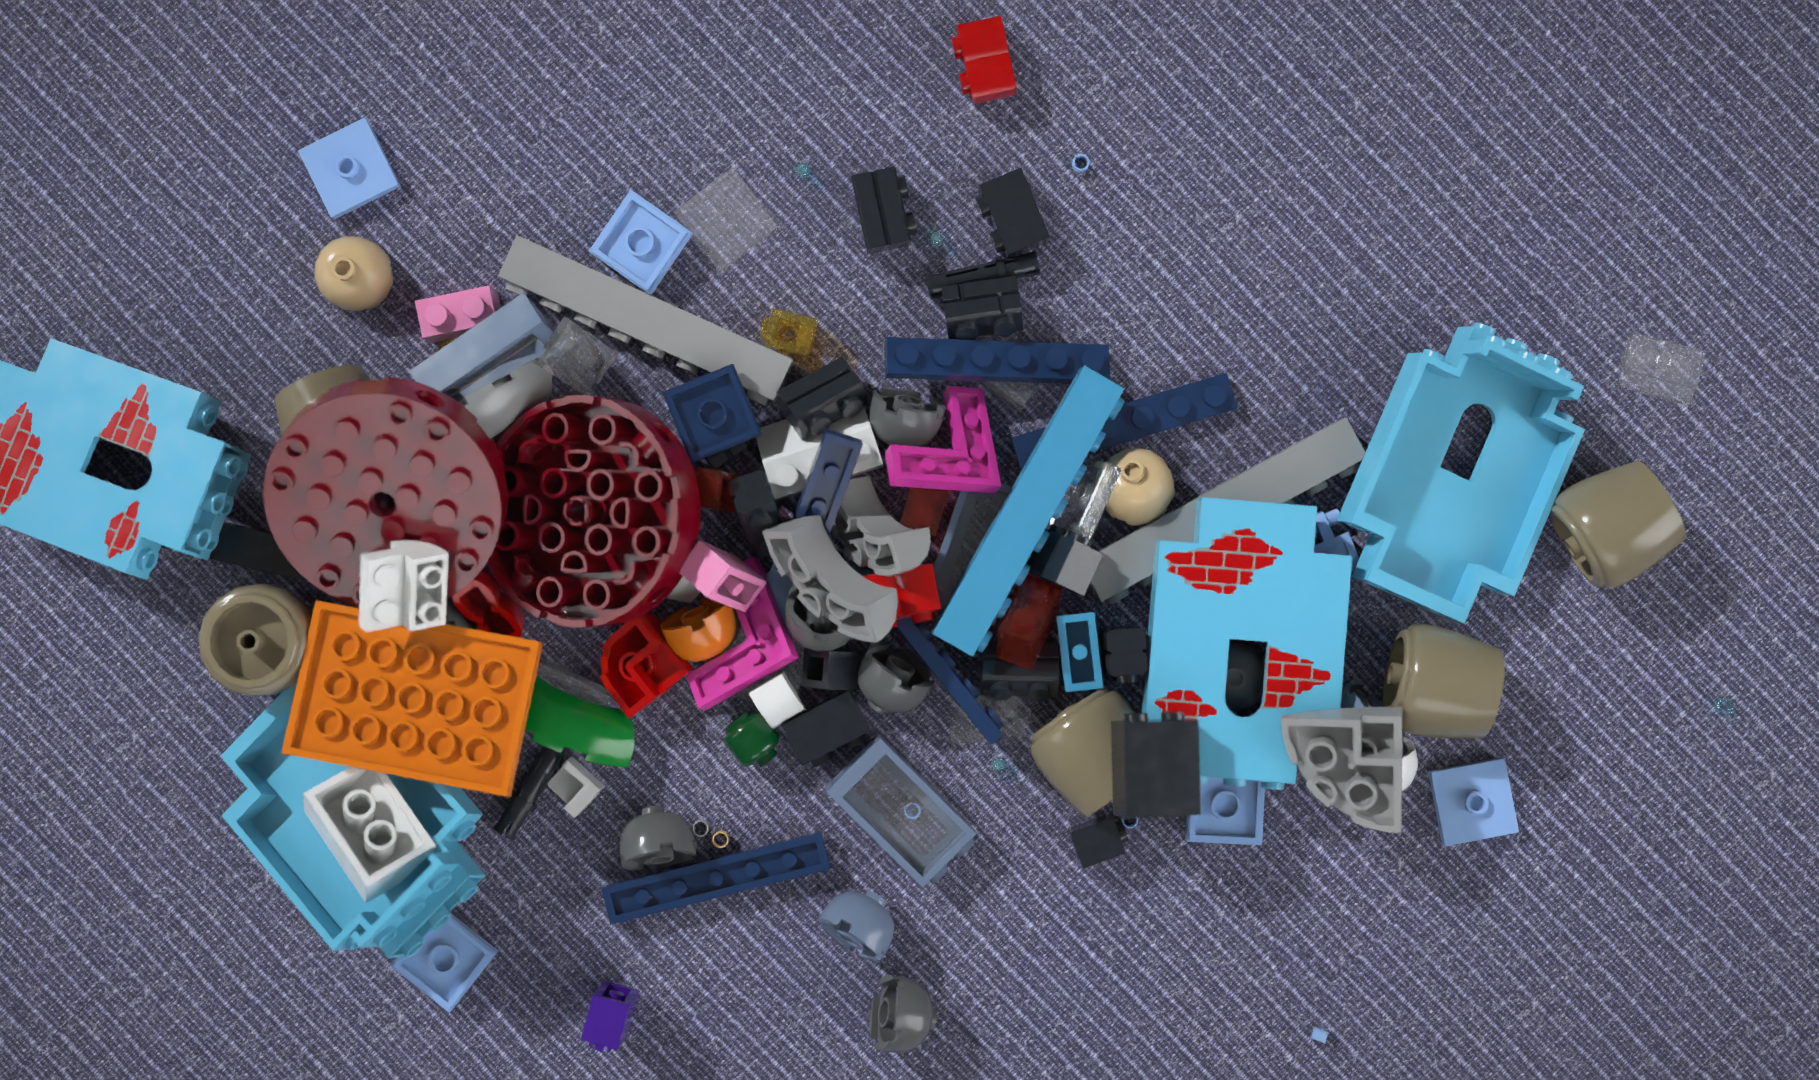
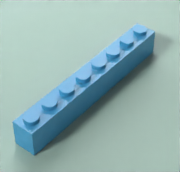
(1027, 511)

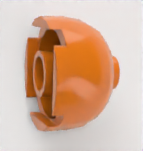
(702, 631)

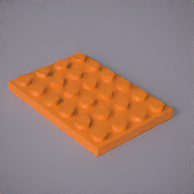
(415, 702)

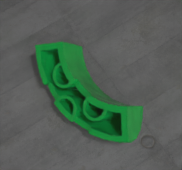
(580, 725)

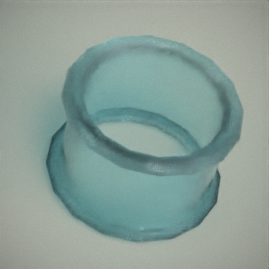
(803, 170)
(936, 239)
(1730, 706)
(998, 764)

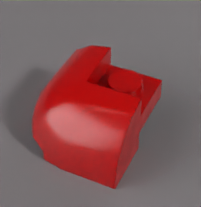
(640, 665)

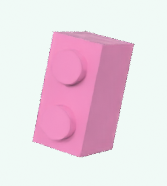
(456, 312)
(722, 576)

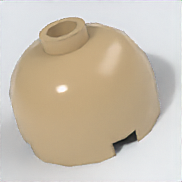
(353, 273)
(1142, 487)

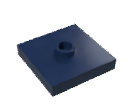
(712, 413)

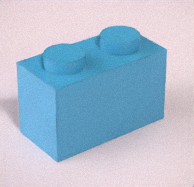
(1080, 652)

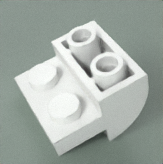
(403, 586)

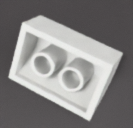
(790, 459)
(368, 829)

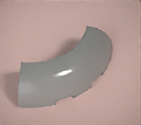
(506, 399)
(874, 535)
(827, 581)

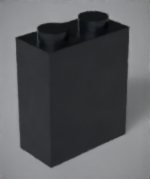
(1155, 766)

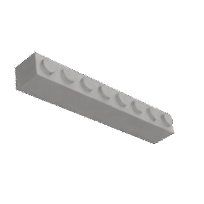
(643, 318)
(1274, 480)

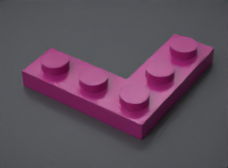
(965, 468)
(763, 652)

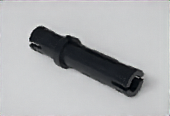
(1019, 266)
(528, 792)

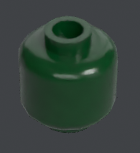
(751, 739)

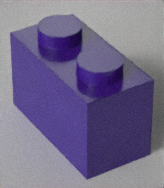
(609, 1016)

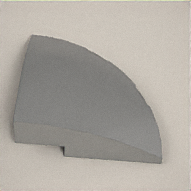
(1351, 761)

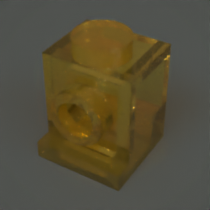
(805, 333)

